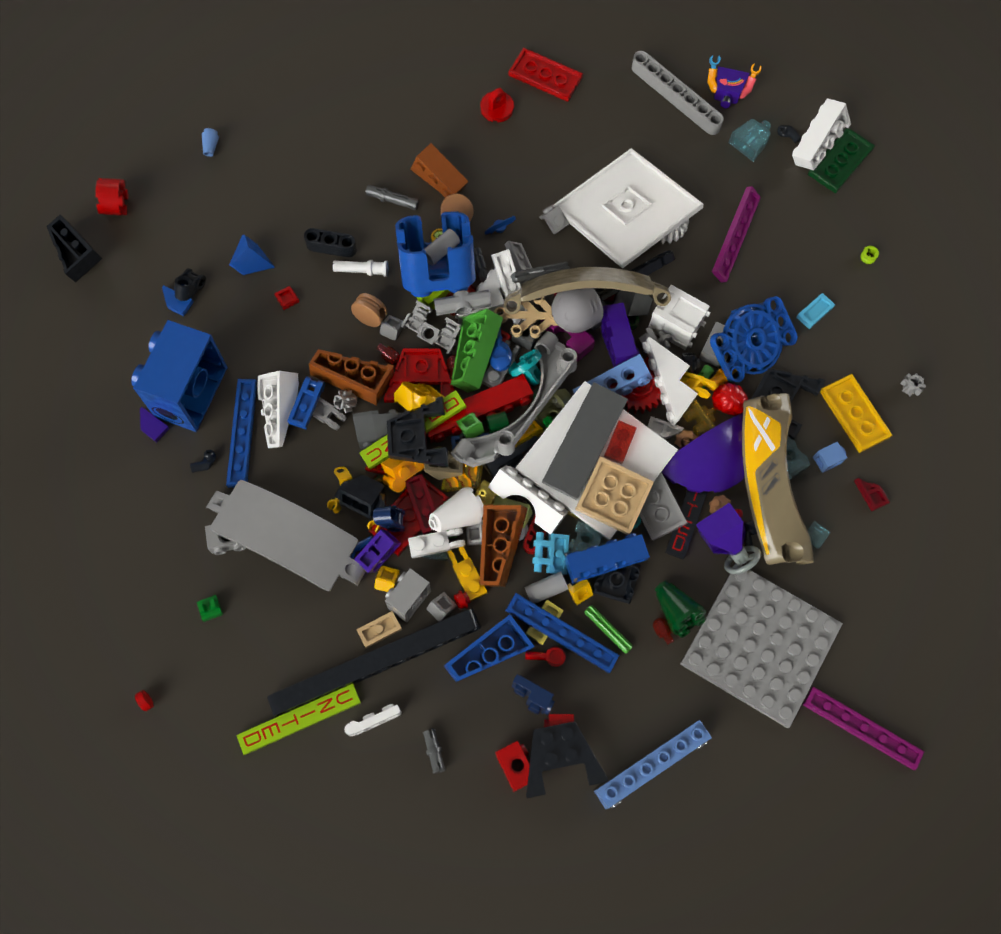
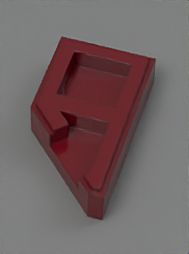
(872, 494)

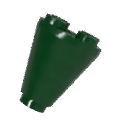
(679, 609)

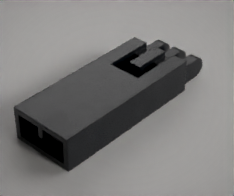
(513, 459)

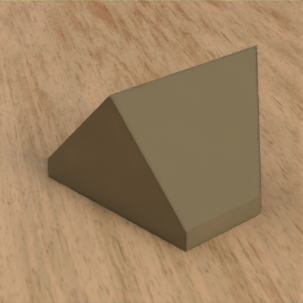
(440, 472)

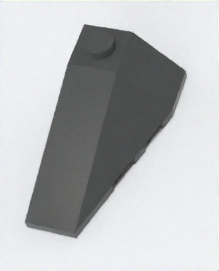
(372, 426)

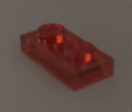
(620, 442)

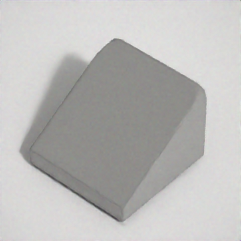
(391, 327)
(474, 534)
(441, 606)

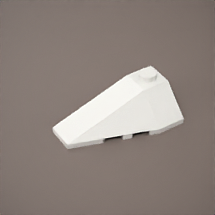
(278, 396)

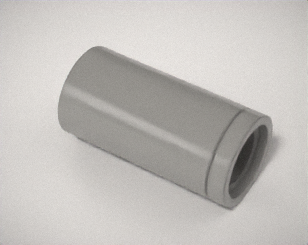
(438, 248)
(546, 588)

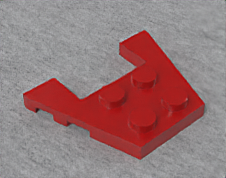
(422, 367)

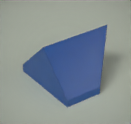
(249, 257)

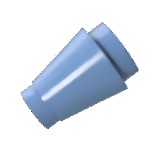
(209, 141)

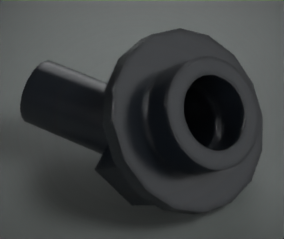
(750, 530)

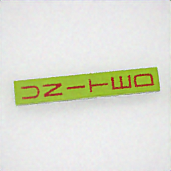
(378, 451)
(298, 719)

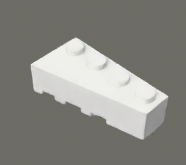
(821, 134)

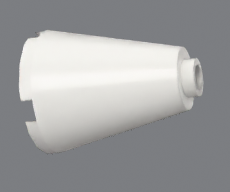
(458, 511)

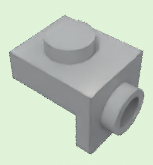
(554, 218)

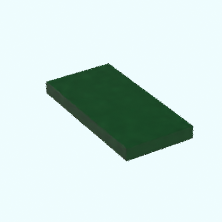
(842, 160)

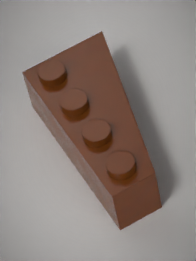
(364, 378)

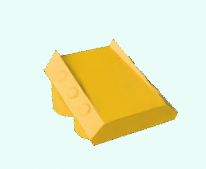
(413, 396)

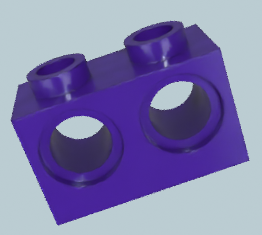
(377, 551)

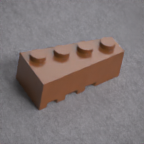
(500, 540)

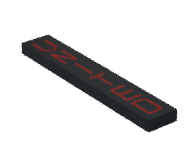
(681, 537)

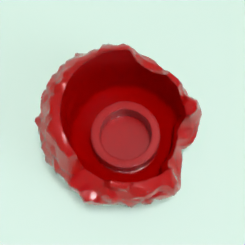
(729, 399)

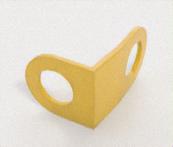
(343, 476)

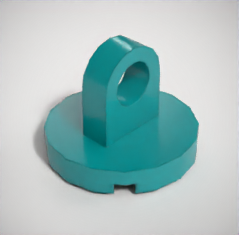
(528, 367)

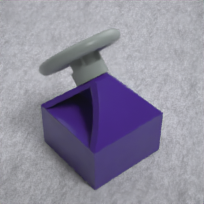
(725, 534)

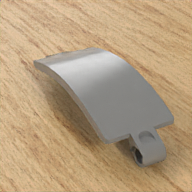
(286, 534)

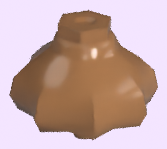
(684, 438)
(718, 502)

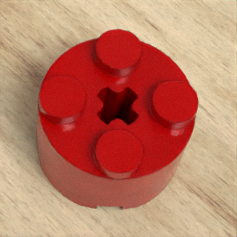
(111, 196)

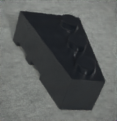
(72, 249)

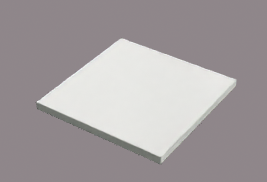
(628, 207)
(645, 456)

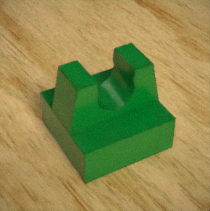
(209, 608)

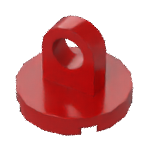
(497, 106)

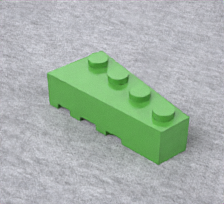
(475, 348)

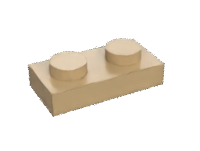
(379, 629)

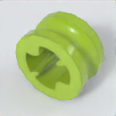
(868, 259)

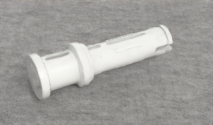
(368, 267)

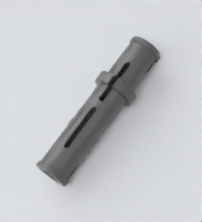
(389, 196)

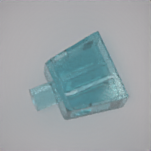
(751, 138)

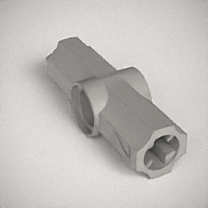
(462, 302)

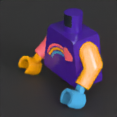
(730, 84)

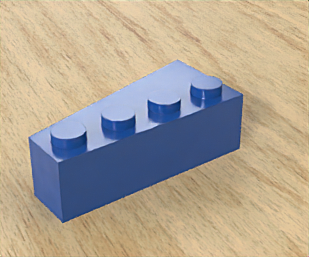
(606, 558)
(493, 647)

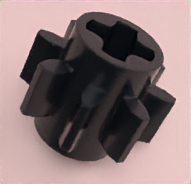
(692, 360)

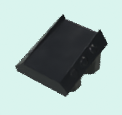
(618, 583)

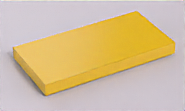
(855, 413)

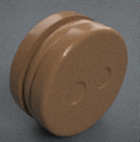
(457, 203)
(369, 310)

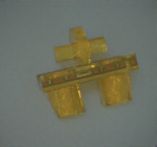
(703, 417)

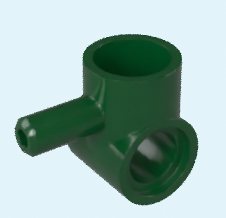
(497, 422)

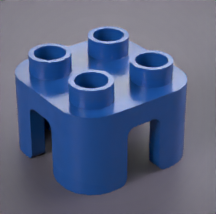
(451, 273)

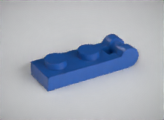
(306, 403)

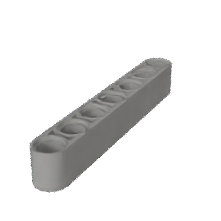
(677, 93)

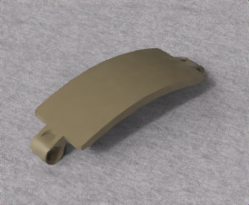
(586, 278)

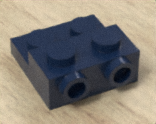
(538, 698)

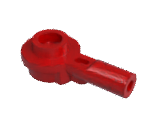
(554, 656)

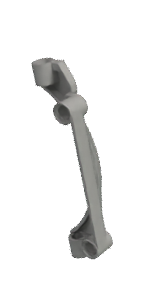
(555, 366)

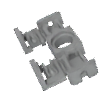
(418, 325)

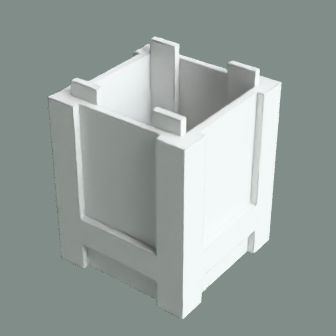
(680, 317)

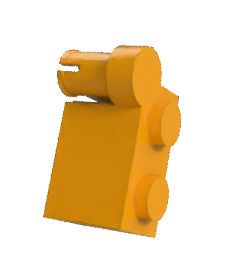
(398, 472)

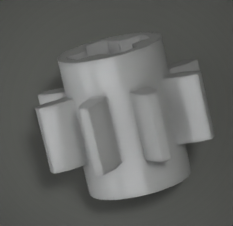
(913, 384)
(345, 400)

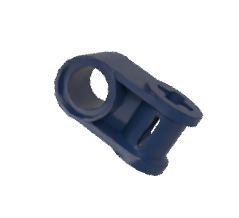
(389, 518)

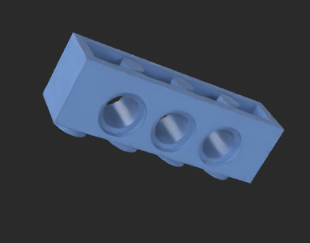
(619, 374)

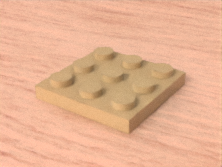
(614, 495)

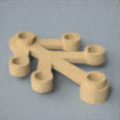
(531, 317)

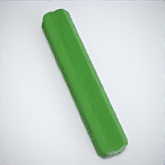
(602, 623)

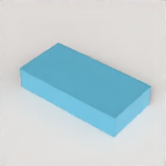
(815, 311)

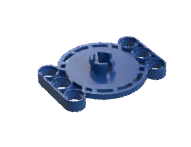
(762, 349)

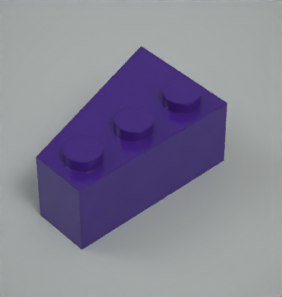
(617, 334)

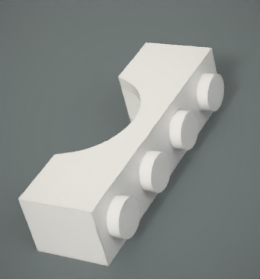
(548, 512)

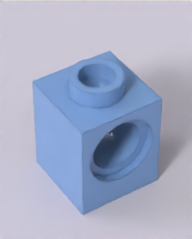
(830, 457)

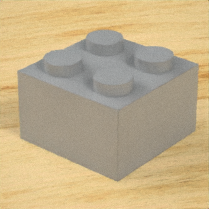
(407, 595)

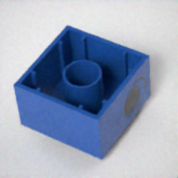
(180, 375)

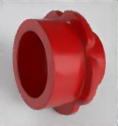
(462, 600)

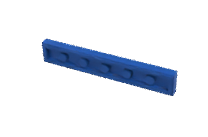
(241, 432)
(562, 633)

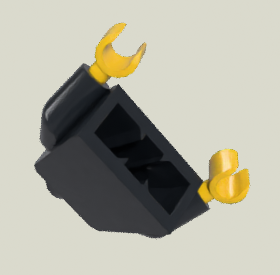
(361, 496)

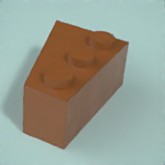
(438, 171)

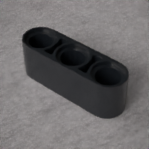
(323, 237)

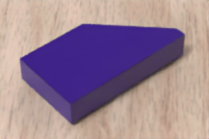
(151, 425)

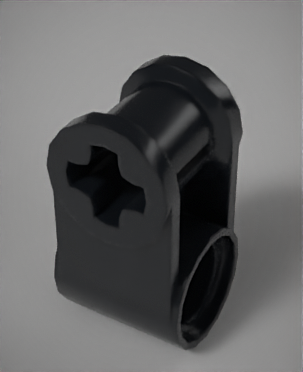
(188, 284)

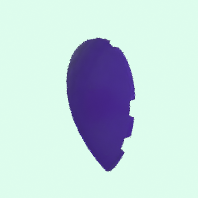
(710, 460)

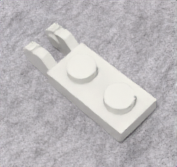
(434, 543)
(371, 720)

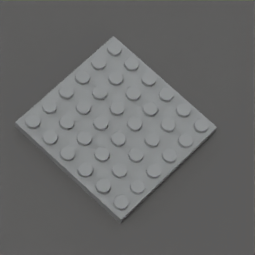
(762, 645)

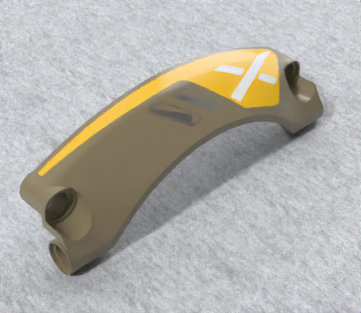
(768, 482)

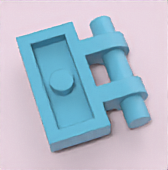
(556, 547)

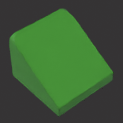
(470, 426)

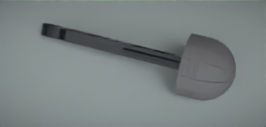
(582, 308)

